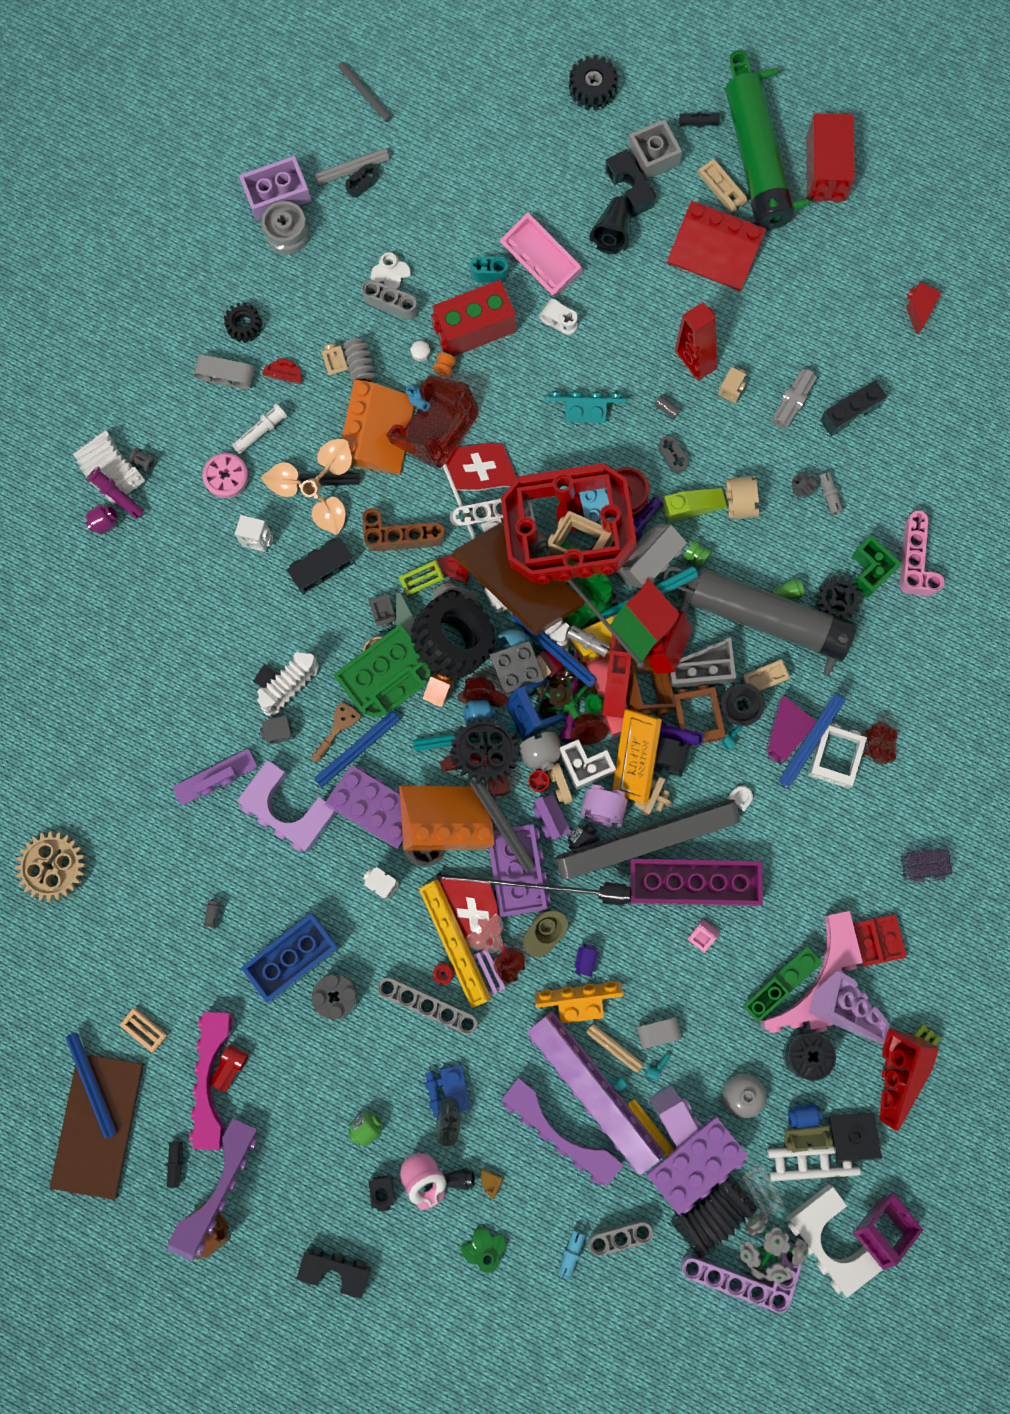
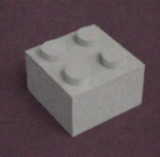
(655, 149)

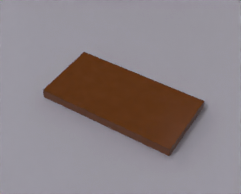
(533, 604)
(84, 1158)

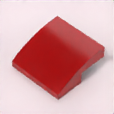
(879, 940)

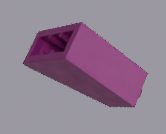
(787, 730)

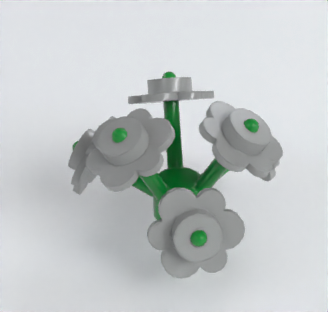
(774, 1245)

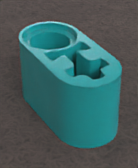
(486, 262)

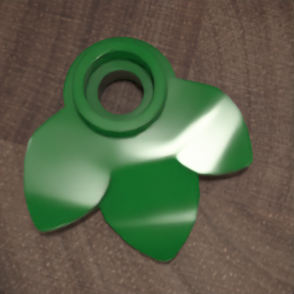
(482, 1246)

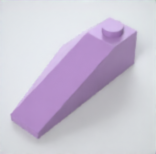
(844, 1005)

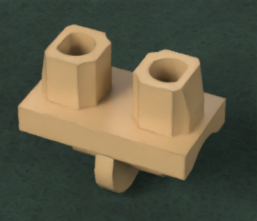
(656, 786)

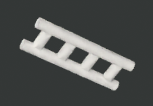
(803, 1172)

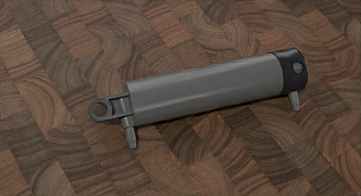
(769, 614)

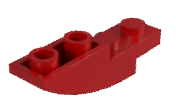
(616, 680)

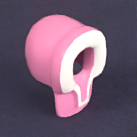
(417, 1172)

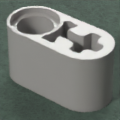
(659, 1032)

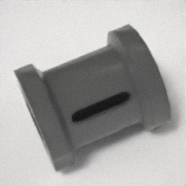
(137, 455)

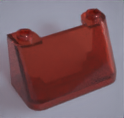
(437, 432)

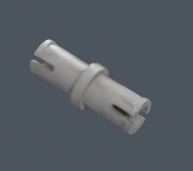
(830, 493)
(588, 641)

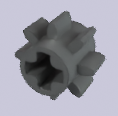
(804, 484)

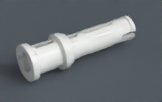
(266, 423)

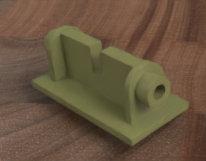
(798, 1139)

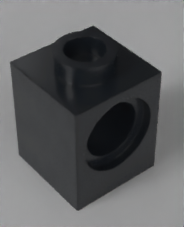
(382, 1182)

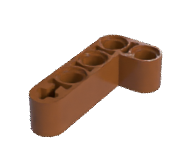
(404, 531)

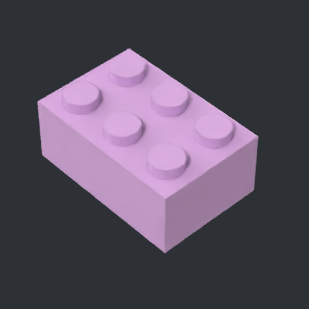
(273, 184)

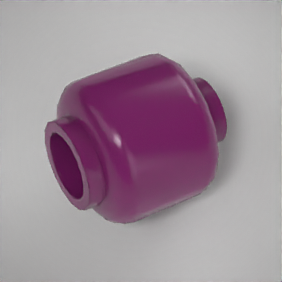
(101, 519)

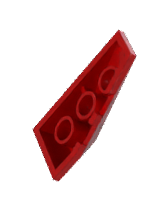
(906, 1070)

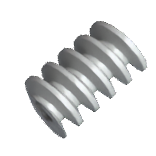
(358, 360)

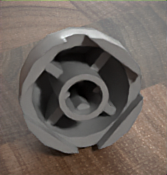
(541, 752)
(744, 1095)

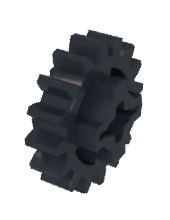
(834, 591)

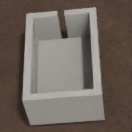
(652, 555)

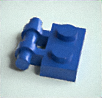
(454, 1087)

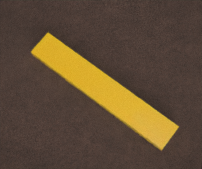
(455, 943)

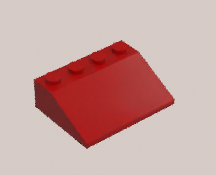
(716, 245)

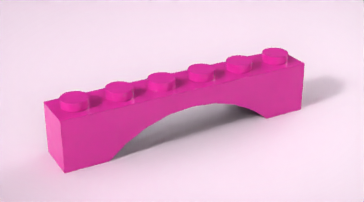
(208, 1126)

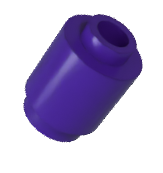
(586, 960)

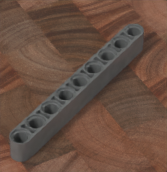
(647, 839)

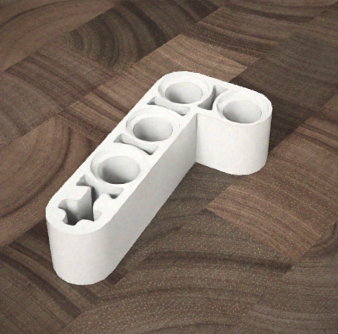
(490, 512)

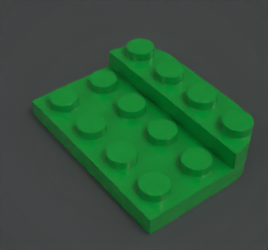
(596, 589)
(384, 674)

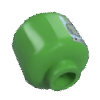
(365, 1128)

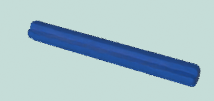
(812, 740)
(357, 748)
(91, 1085)

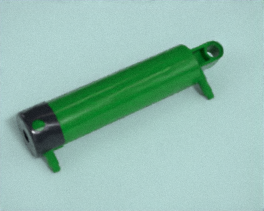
(758, 145)

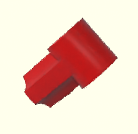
(231, 1063)

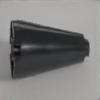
(613, 227)

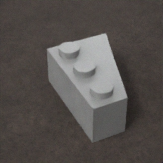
(706, 667)

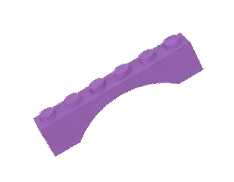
(596, 1161)
(191, 1232)

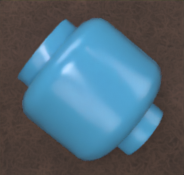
(478, 709)

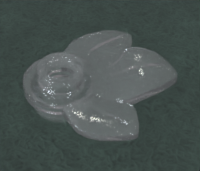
(483, 931)

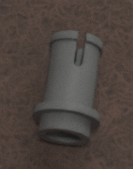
(666, 406)
(212, 914)

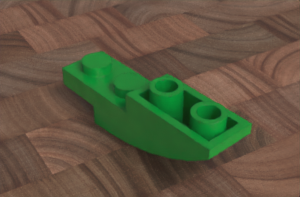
(782, 983)

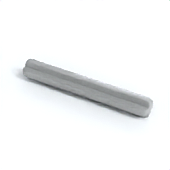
(351, 166)

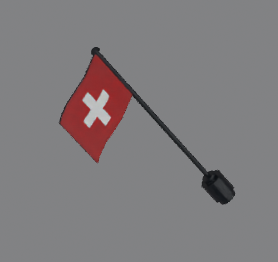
(476, 897)

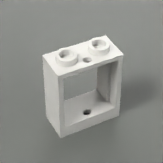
(832, 776)

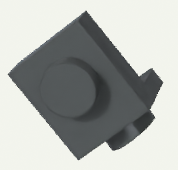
(382, 610)

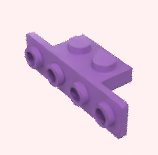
(215, 777)

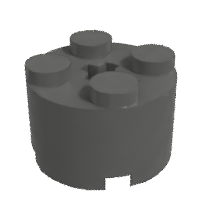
(322, 996)

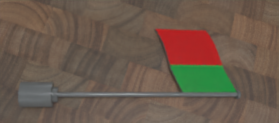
(639, 621)

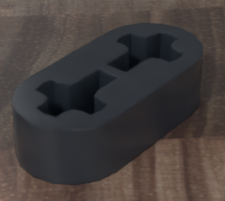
(364, 182)

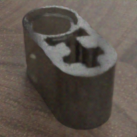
(448, 1122)

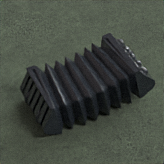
(714, 1217)

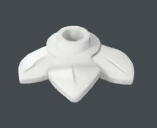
(390, 274)

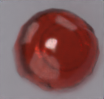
(508, 964)

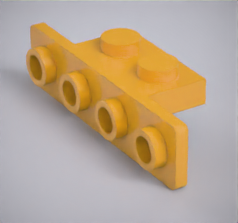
(579, 1002)

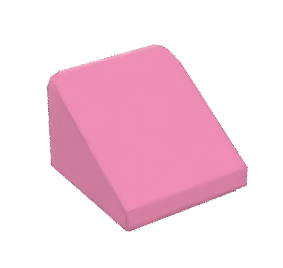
(703, 935)

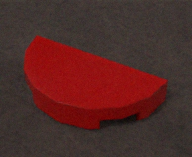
(283, 370)
(453, 569)

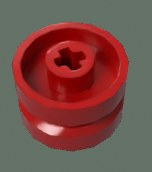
(638, 488)

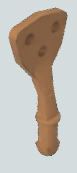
(338, 726)

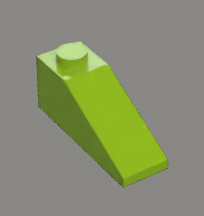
(693, 503)

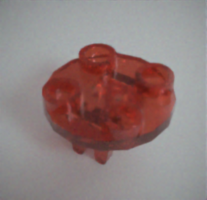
(881, 743)

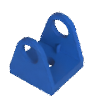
(524, 714)

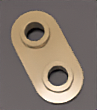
(562, 793)

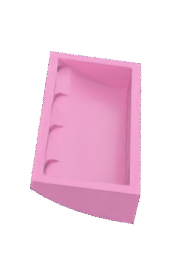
(541, 255)

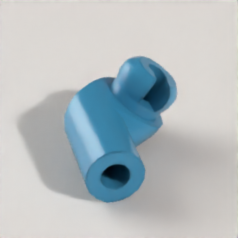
(416, 398)

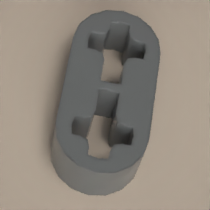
(676, 452)

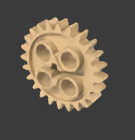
(35, 857)

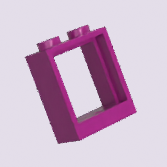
(875, 1242)

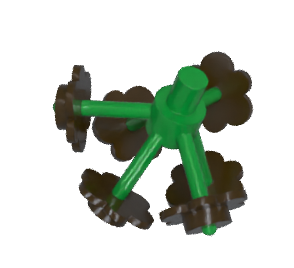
(561, 695)

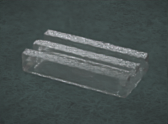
(772, 1207)

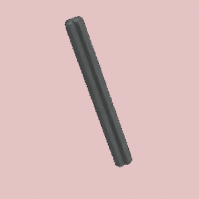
(503, 825)

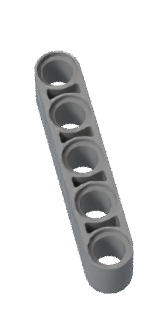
(419, 998)

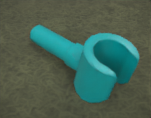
(728, 742)
(652, 1072)
(619, 1085)

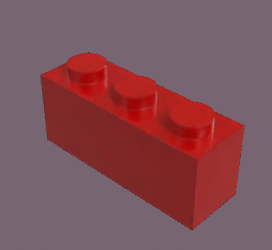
(669, 649)

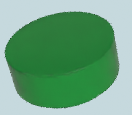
(594, 703)

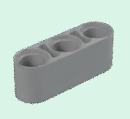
(385, 292)
(224, 372)
(631, 1238)

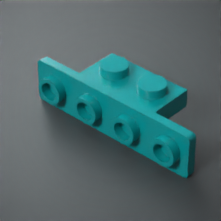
(586, 407)

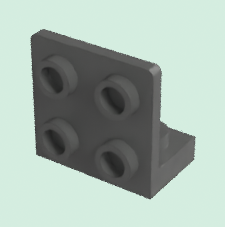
(516, 666)

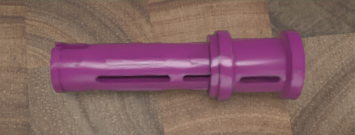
(108, 487)

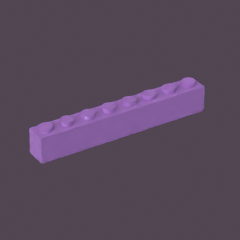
(595, 1093)

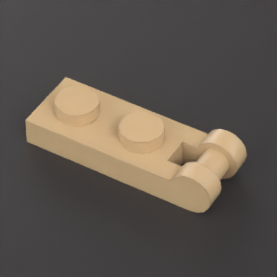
(722, 186)

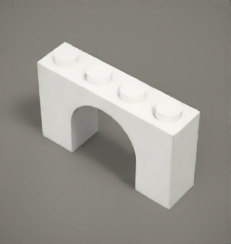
(809, 1221)

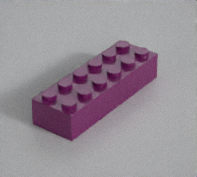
(696, 882)

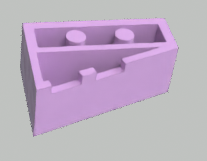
(675, 1115)

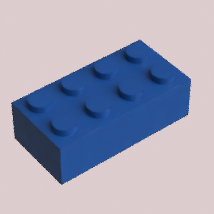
(290, 958)

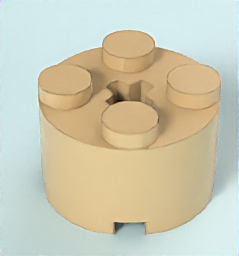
(743, 497)

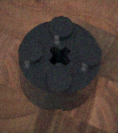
(747, 715)
(671, 757)

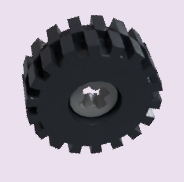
(597, 93)

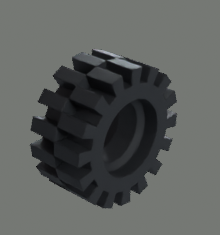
(243, 333)

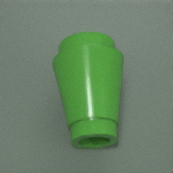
(790, 590)

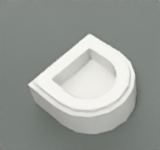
(742, 796)

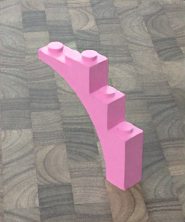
(841, 951)

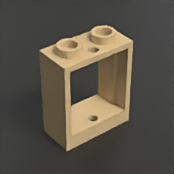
(573, 520)

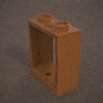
(662, 688)
(702, 691)

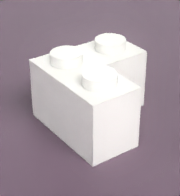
(584, 770)

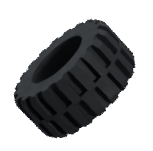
(435, 648)

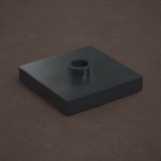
(855, 1137)

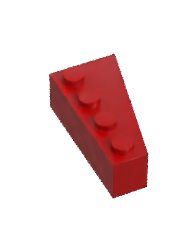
(697, 341)

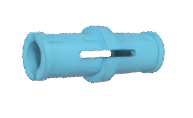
(571, 1255)

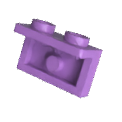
(552, 818)

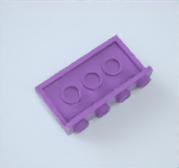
(369, 805)
(506, 867)
(697, 1165)

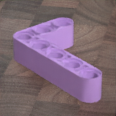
(747, 1282)

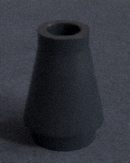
(460, 1179)

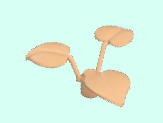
(283, 481)

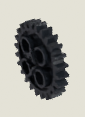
(465, 750)

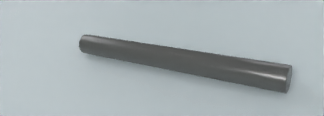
(364, 91)

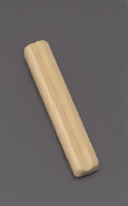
(615, 1048)

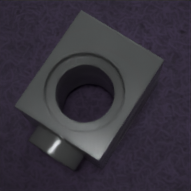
(276, 730)

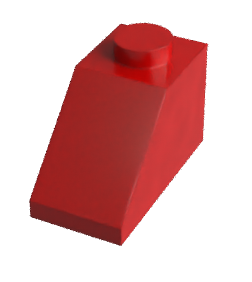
(921, 304)

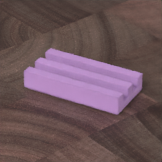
(494, 990)

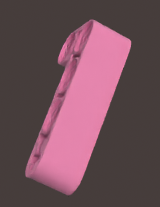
(917, 553)

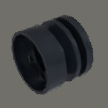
(796, 1055)

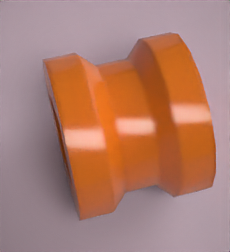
(444, 364)

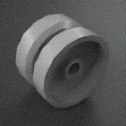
(285, 227)

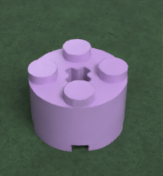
(604, 806)

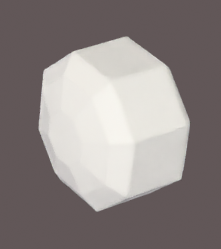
(420, 351)

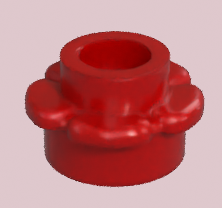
(444, 967)

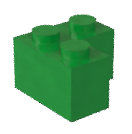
(878, 565)

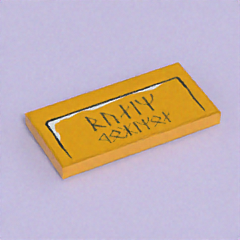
(636, 755)

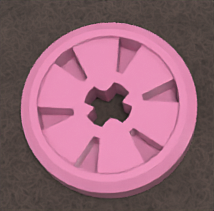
(229, 486)

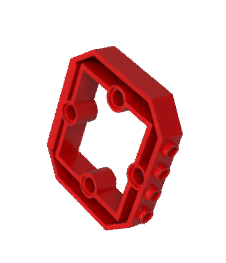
(548, 484)

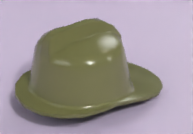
(545, 933)

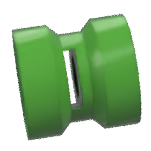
(697, 554)

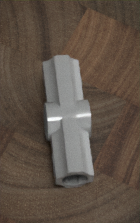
(794, 399)

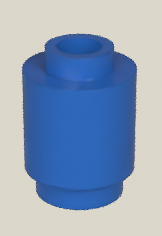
(804, 1116)

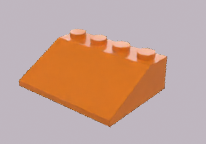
(368, 420)
(444, 819)

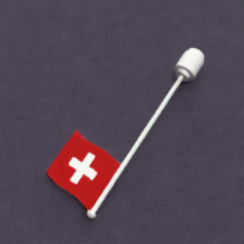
(480, 469)

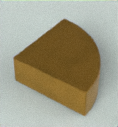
(490, 1182)

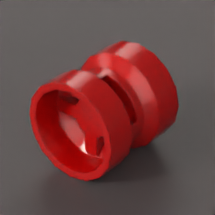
(539, 781)

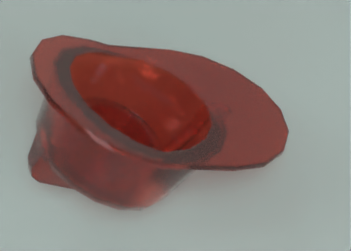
(482, 689)
(589, 729)

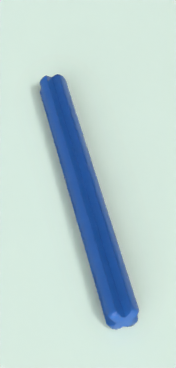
(561, 654)

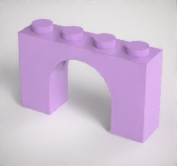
(258, 798)

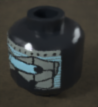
(582, 836)

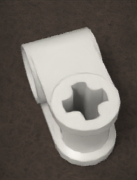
(559, 317)

